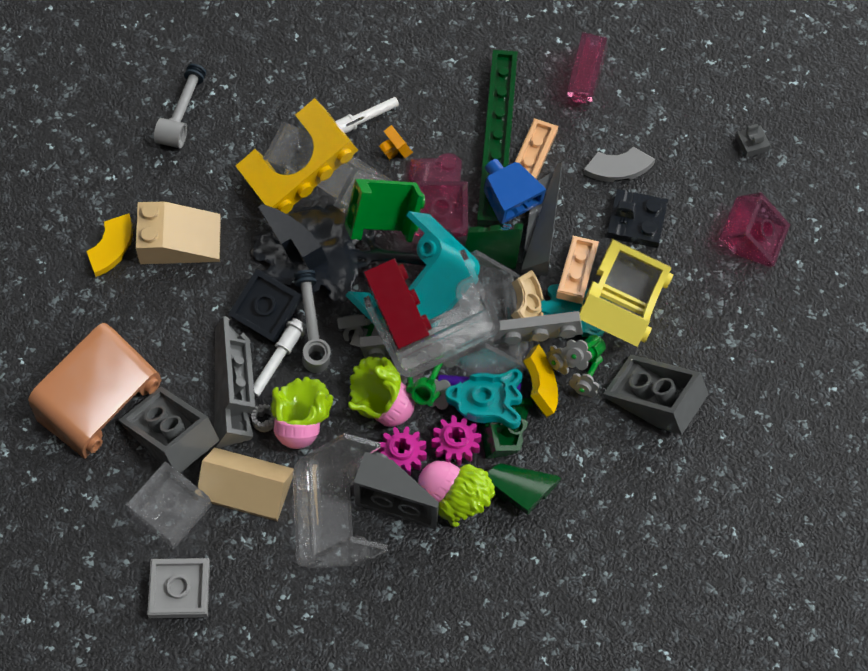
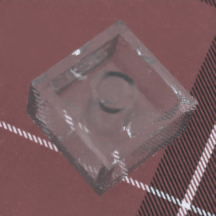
(169, 505)

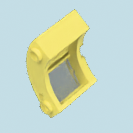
(629, 294)

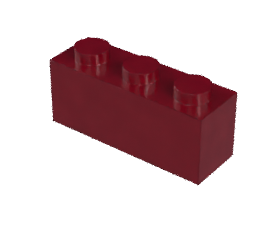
(397, 303)

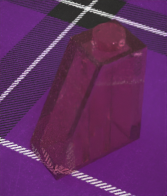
(587, 68)

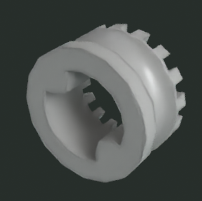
(260, 411)

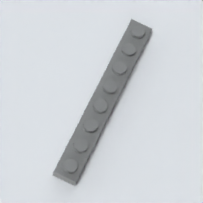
(511, 332)

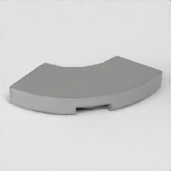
(619, 167)

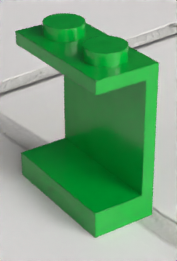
(383, 207)

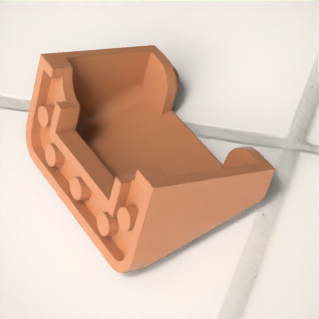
(91, 389)

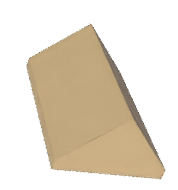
(245, 483)

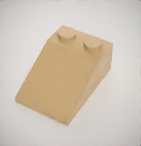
(176, 234)

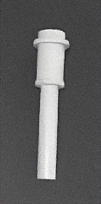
(366, 115)
(289, 338)

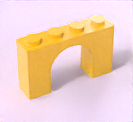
(330, 151)

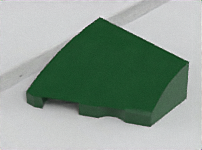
(496, 243)
(501, 440)
(521, 485)

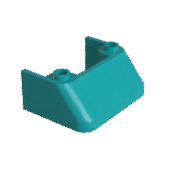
(440, 276)

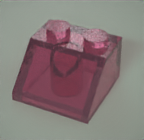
(755, 229)

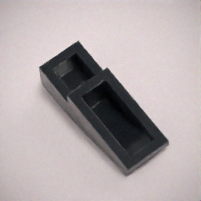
(294, 237)

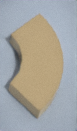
(528, 296)

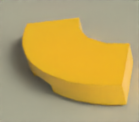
(112, 246)
(543, 380)

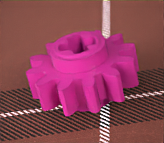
(466, 436)
(413, 448)

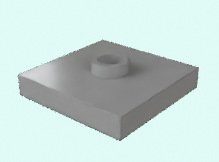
(179, 588)

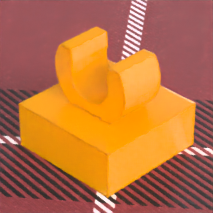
(394, 144)

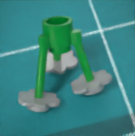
(579, 355)
(428, 390)

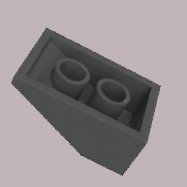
(658, 392)
(170, 429)
(390, 490)

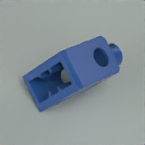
(511, 190)

